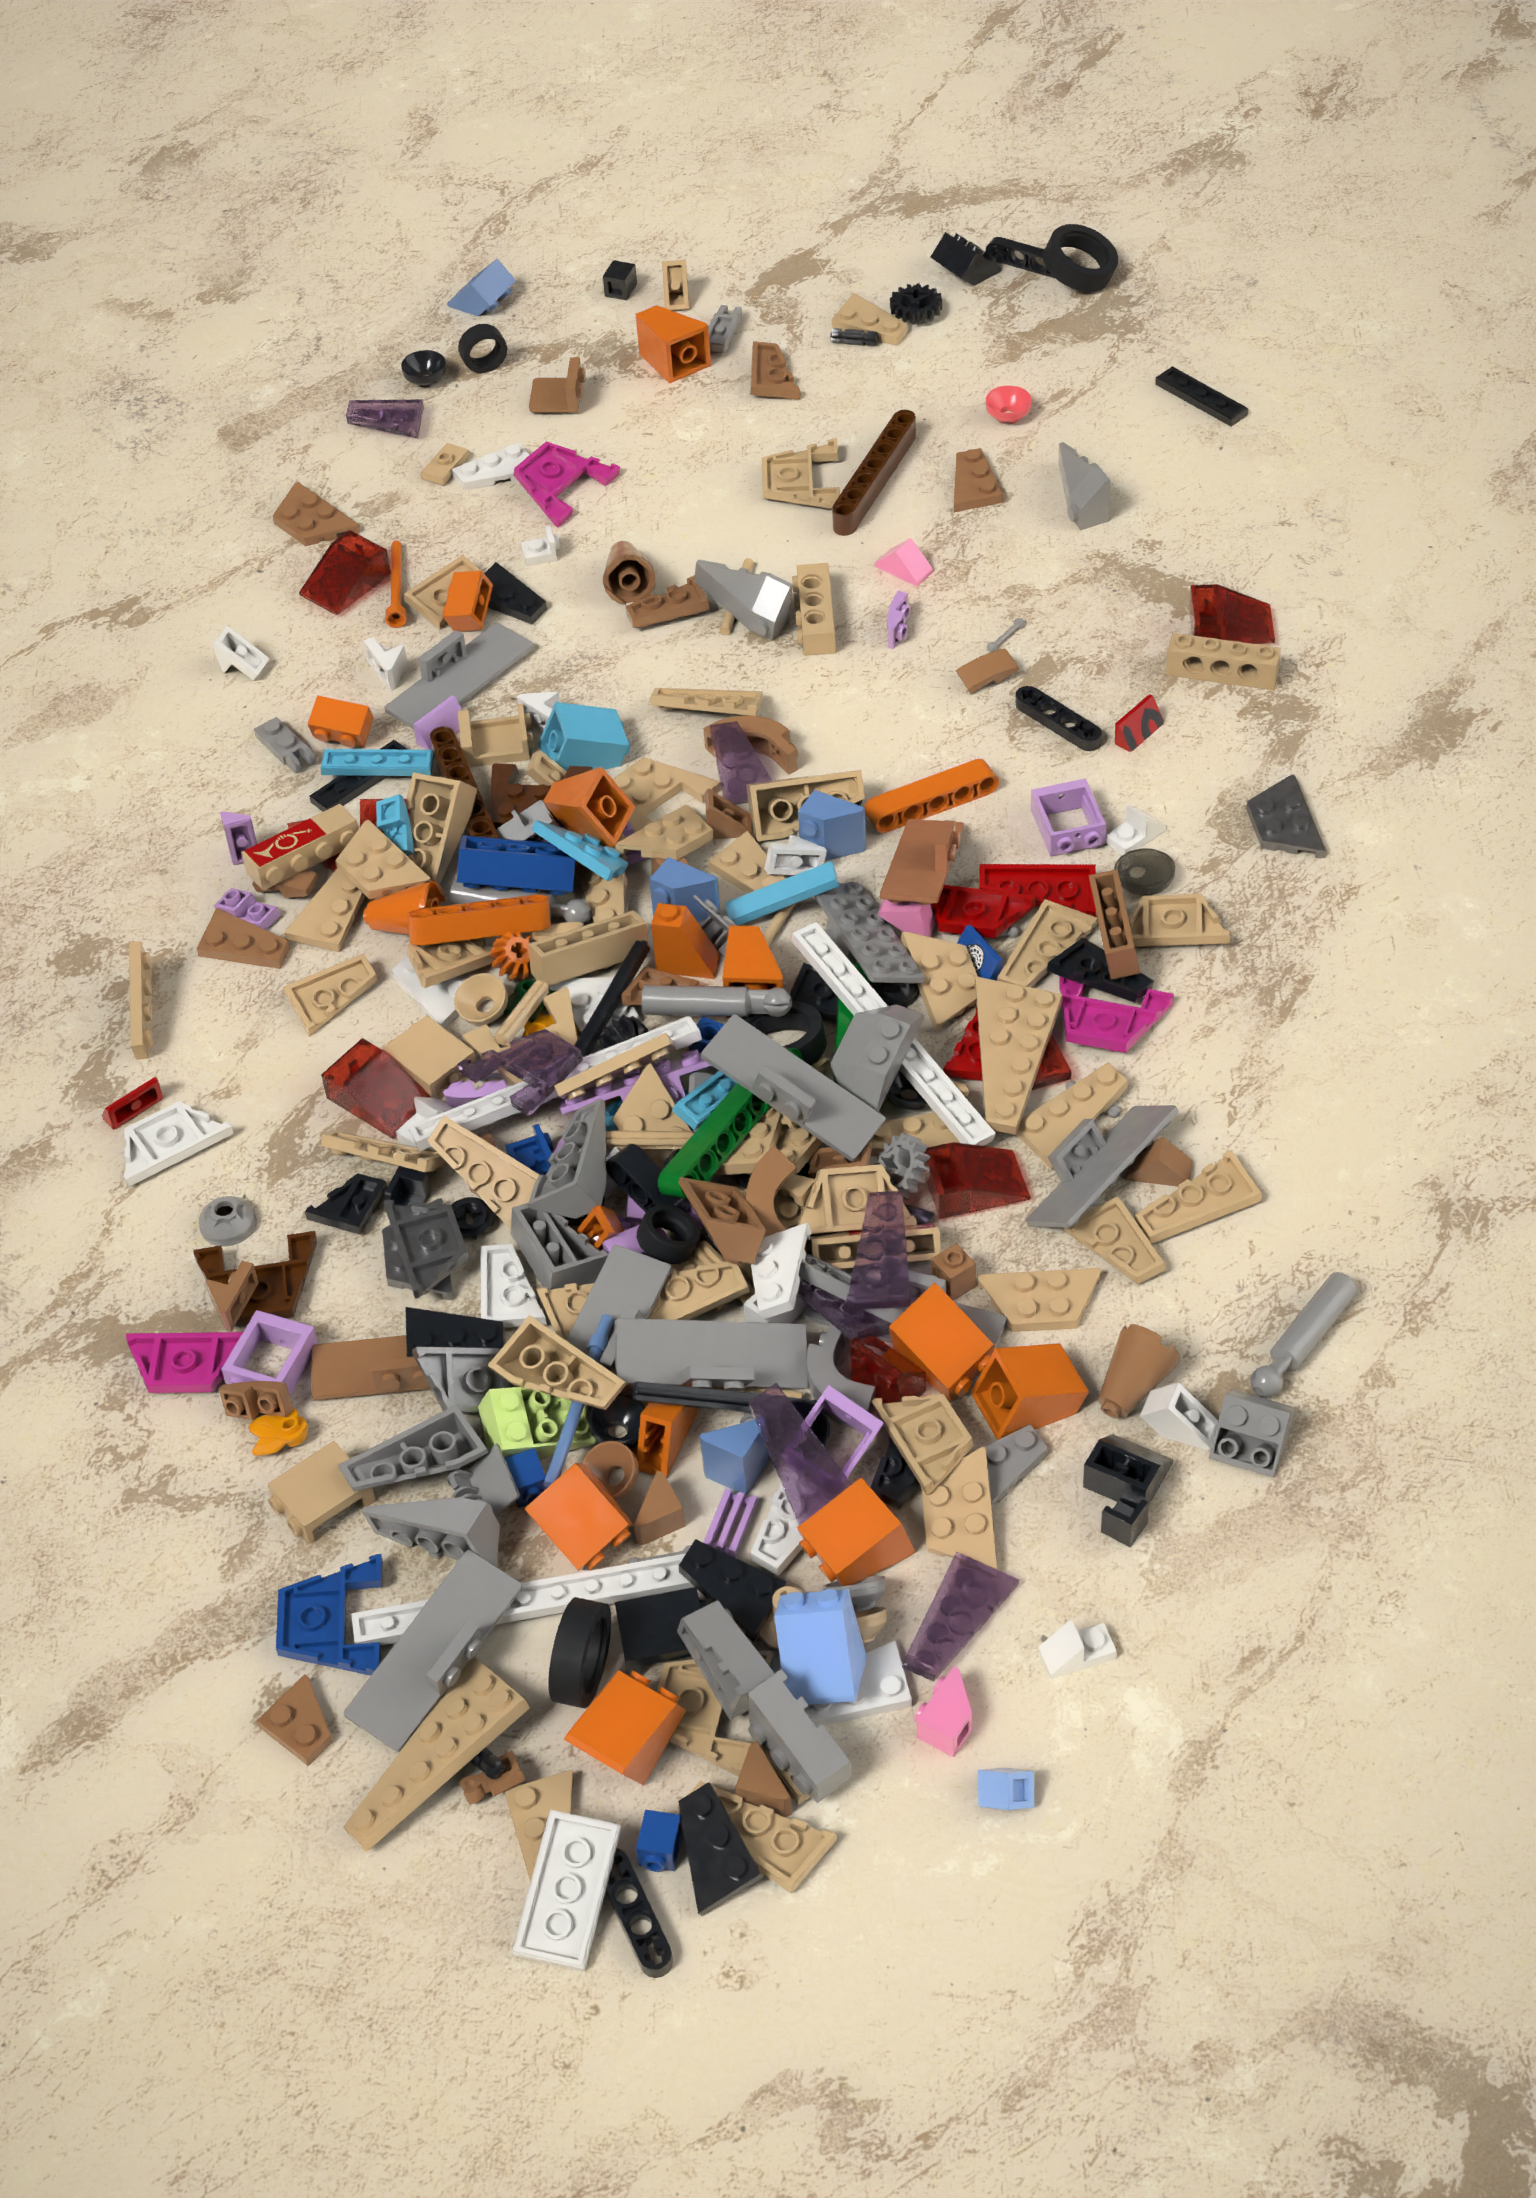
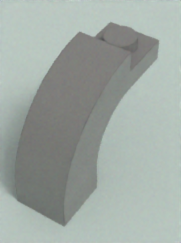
(822, 1372)

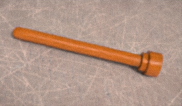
(396, 614)

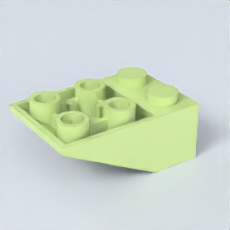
(529, 1420)

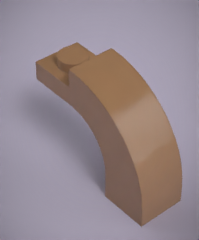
(765, 737)
(764, 1184)

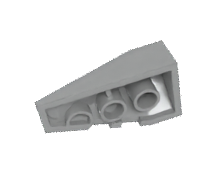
(1084, 488)
(753, 599)
(577, 1169)
(423, 1450)
(440, 1526)

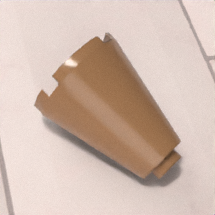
(627, 574)
(1135, 1370)

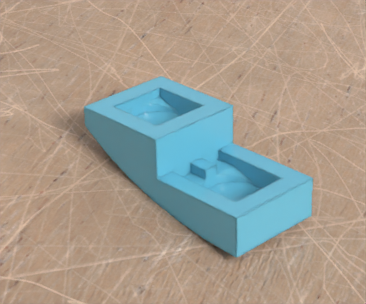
(395, 822)

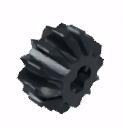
(621, 1031)

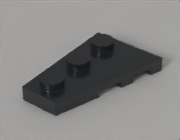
(513, 596)
(1088, 965)
(443, 1329)
(894, 1479)
(735, 1584)
(715, 1850)

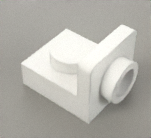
(541, 550)

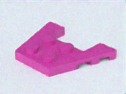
(553, 470)
(1108, 1023)

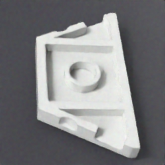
(585, 996)
(167, 1139)

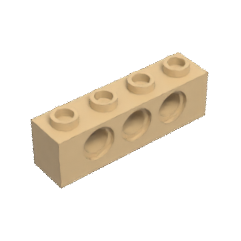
(816, 609)
(1223, 661)

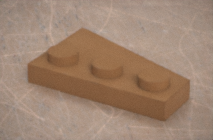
(770, 373)
(974, 482)
(676, 603)
(241, 942)

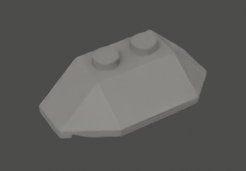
(874, 1051)

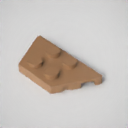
(310, 517)

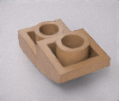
(982, 670)
(295, 886)
(254, 1397)

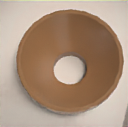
(611, 1456)

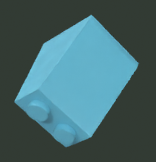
(584, 736)

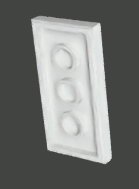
(567, 1890)

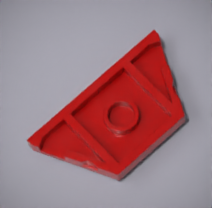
(985, 910)

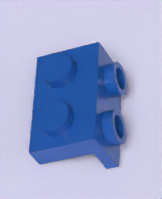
(533, 1151)

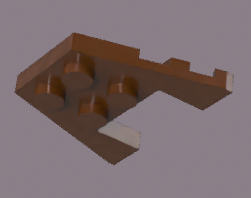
(510, 796)
(279, 1282)

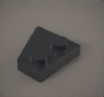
(350, 1205)

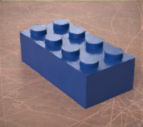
(514, 864)

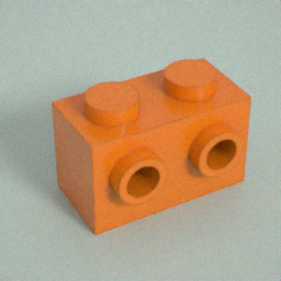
(467, 600)
(340, 721)

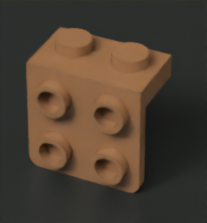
(559, 393)

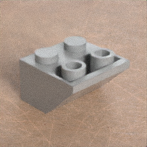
(1252, 1432)

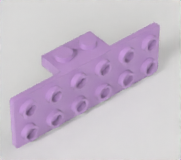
(667, 1071)

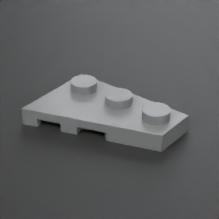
(1013, 1459)

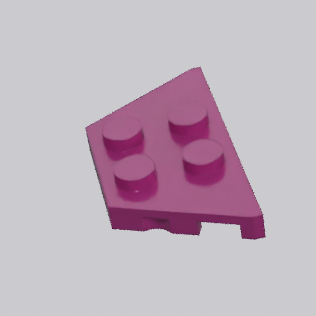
(181, 1359)

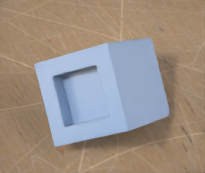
(1006, 1788)

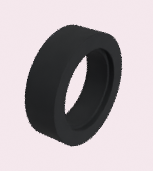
(1072, 274)
(800, 1017)
(579, 1652)

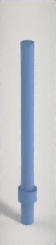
(596, 1348)

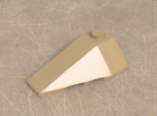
(777, 802)
(437, 820)
(551, 1365)

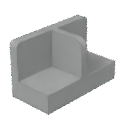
(521, 825)

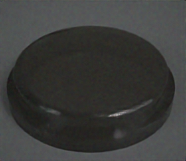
(1145, 871)

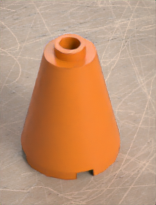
(392, 911)

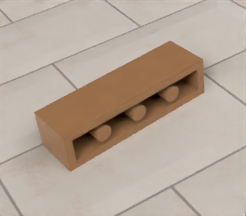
(1114, 924)

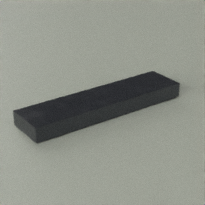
(1201, 396)
(347, 787)

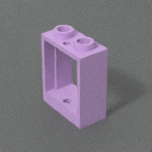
(1075, 795)
(276, 1331)
(853, 1416)

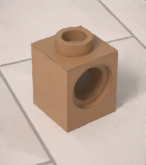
(957, 1270)

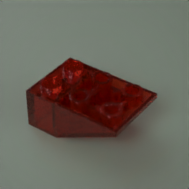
(346, 572)
(1229, 615)
(372, 1087)
(973, 1178)

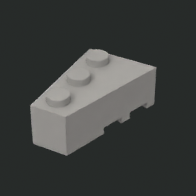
(555, 1249)
(724, 1656)
(795, 1740)

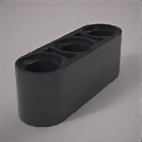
(639, 1179)

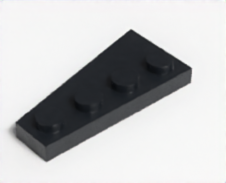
(813, 990)

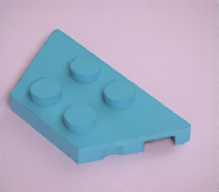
(584, 849)

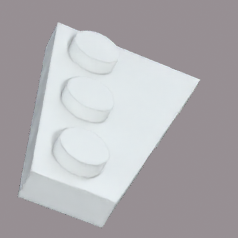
(490, 468)
(435, 1000)
(777, 1270)
(505, 1288)
(778, 1536)

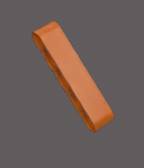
(931, 795)
(479, 919)

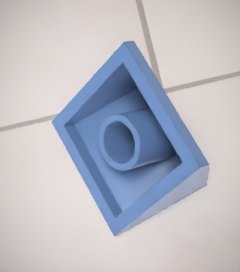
(734, 1455)

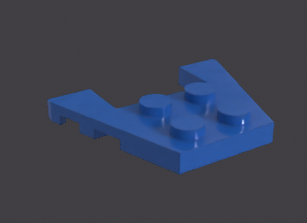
(314, 1619)

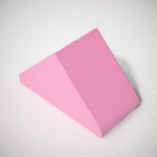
(905, 563)
(908, 916)

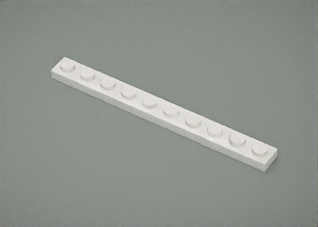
(917, 1065)
(498, 1104)
(542, 1596)

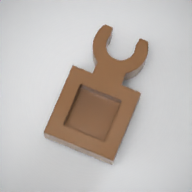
(478, 1785)

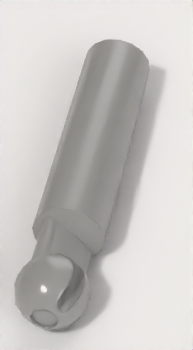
(573, 911)
(714, 1001)
(1304, 1333)

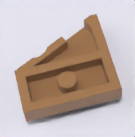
(650, 976)
(298, 1722)

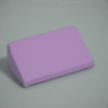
(443, 715)
(239, 834)

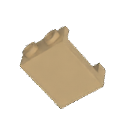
(495, 739)
(430, 1055)
(315, 1492)

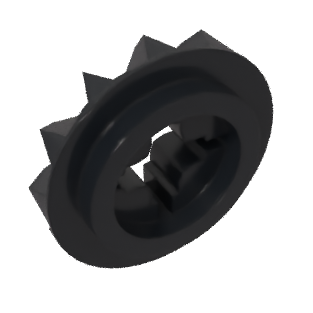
(480, 1213)

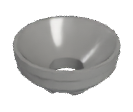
(227, 1229)
(863, 1593)

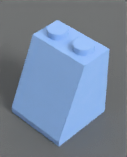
(820, 1646)

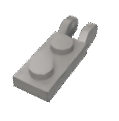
(723, 328)
(284, 744)

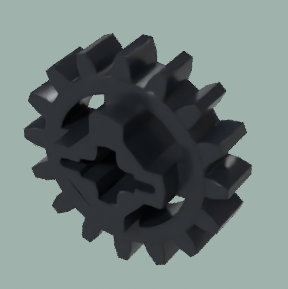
(916, 303)

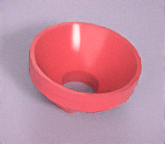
(1008, 399)

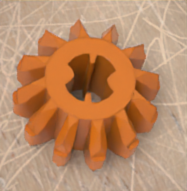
(512, 955)

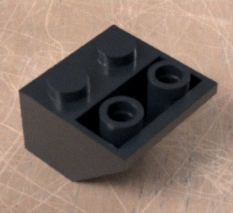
(965, 259)
(1124, 1471)

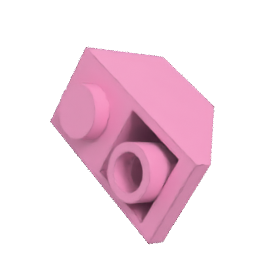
(947, 1716)

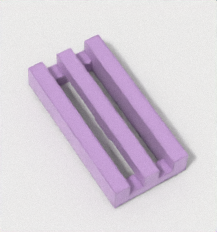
(738, 1501)

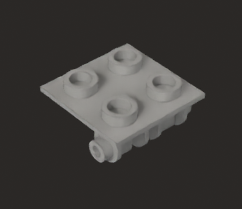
(715, 926)
(486, 1480)

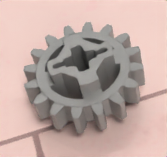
(904, 1163)

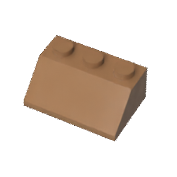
(726, 1219)

